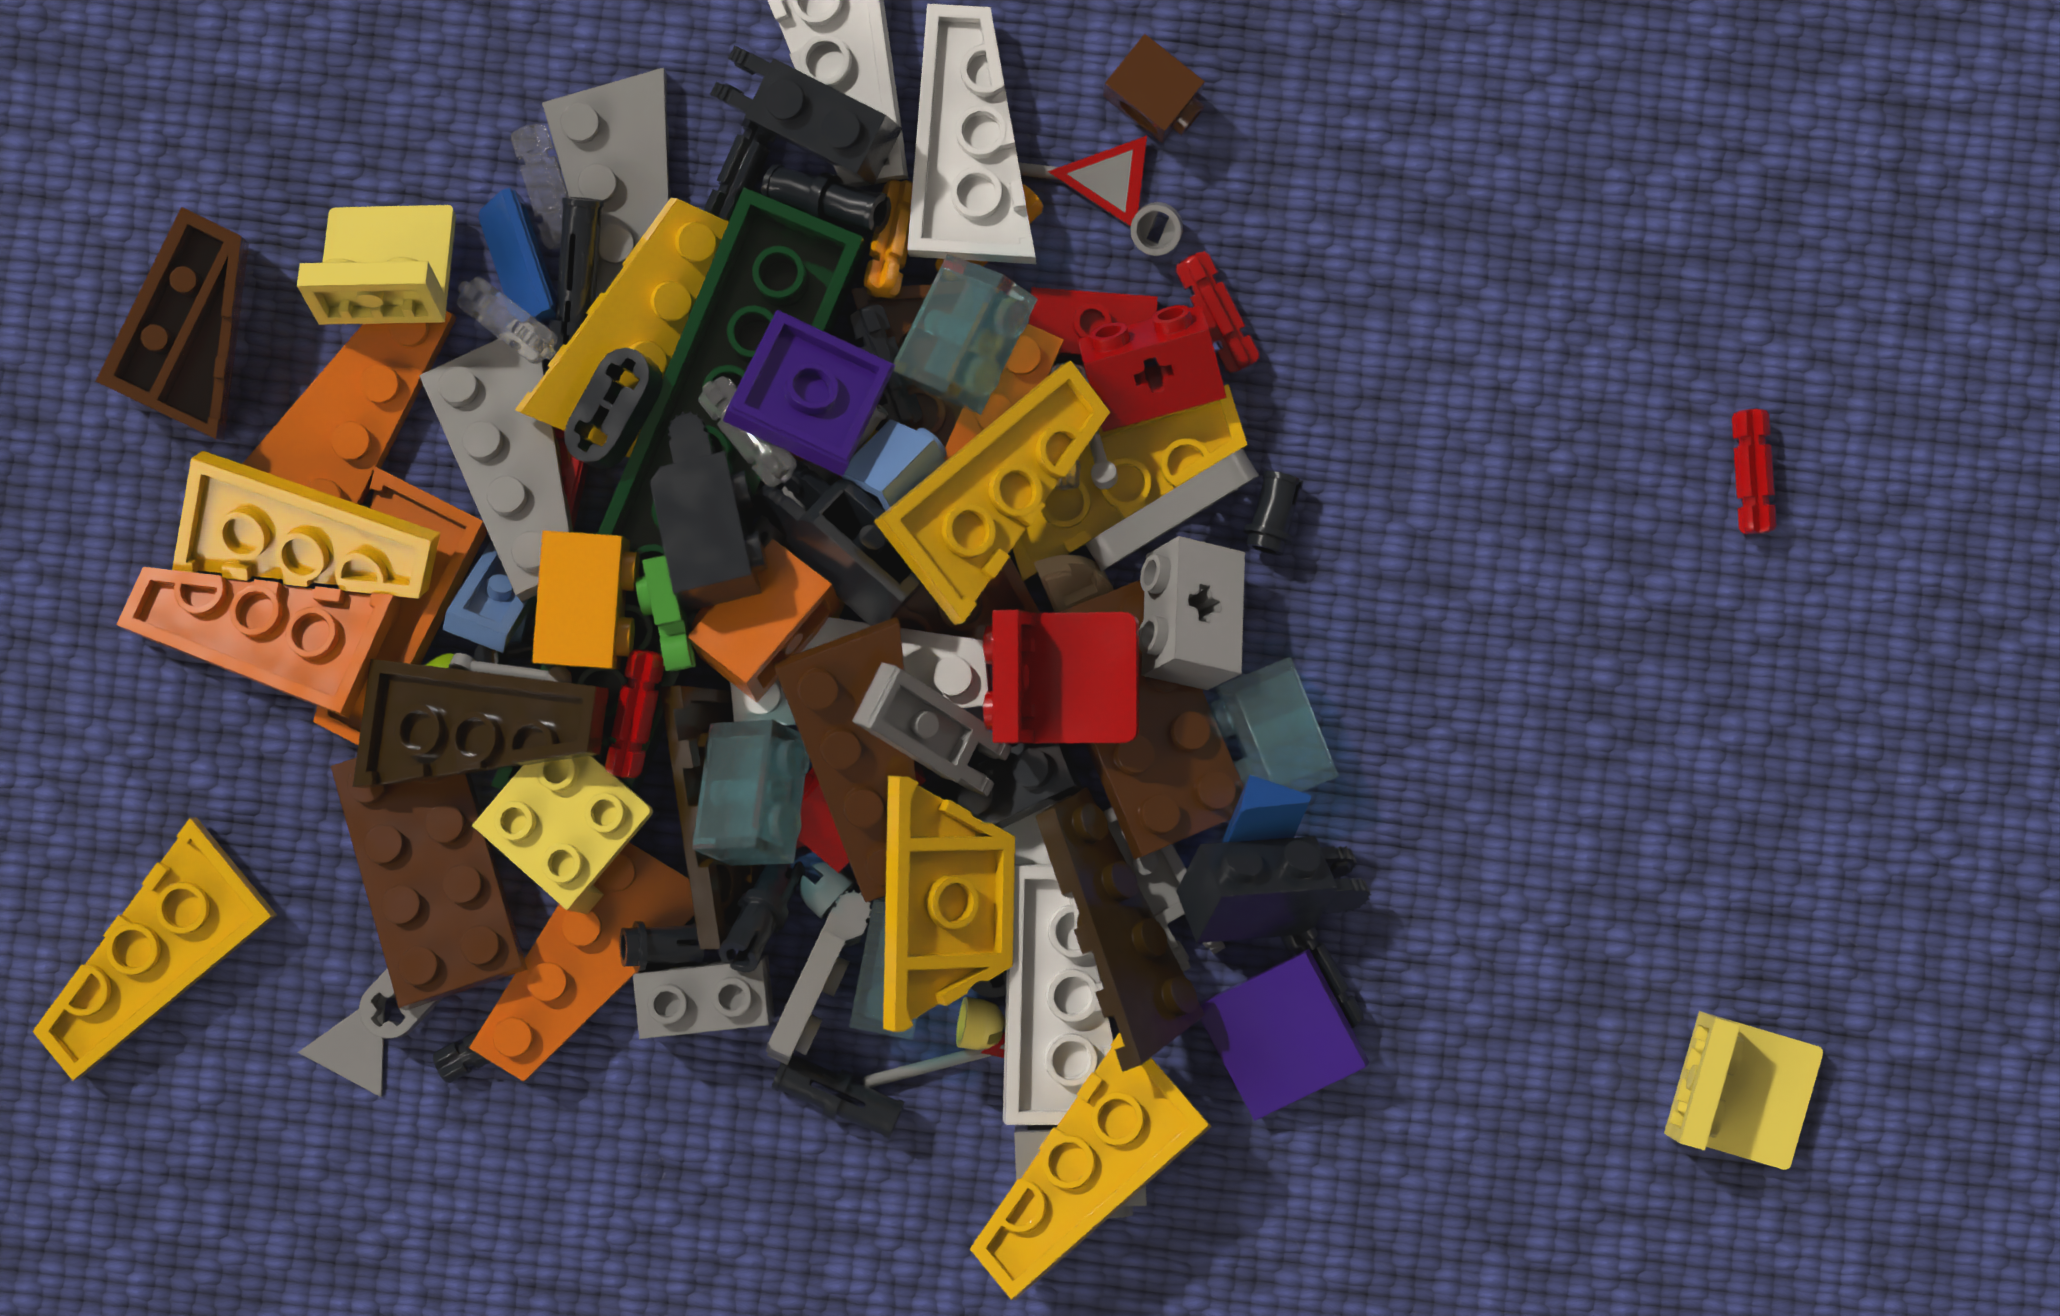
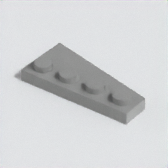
(616, 151)
(503, 454)

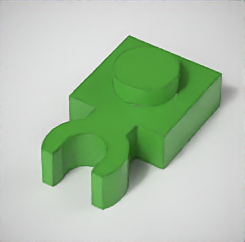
(657, 598)

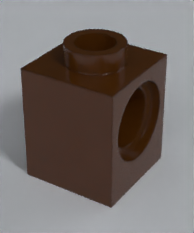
(1155, 90)

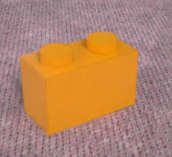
(584, 600)

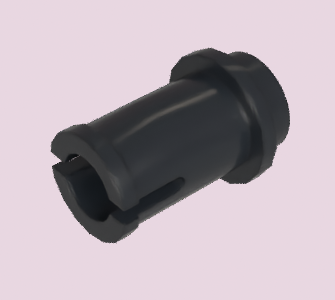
(1273, 513)
(658, 946)

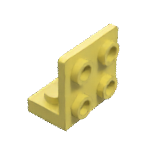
(382, 266)
(564, 826)
(1743, 1091)

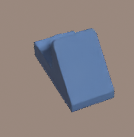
(488, 607)

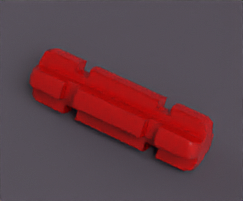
(1219, 310)
(1754, 471)
(634, 713)

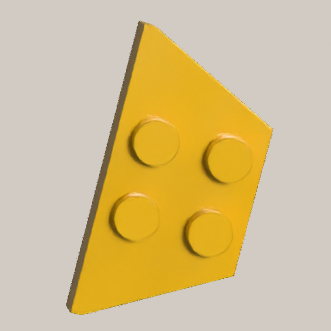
(944, 902)

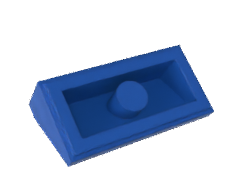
(518, 254)
(1266, 812)

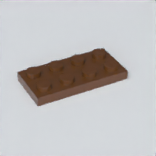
(1177, 769)
(430, 885)

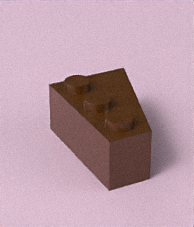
(184, 327)

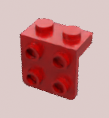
(1062, 677)

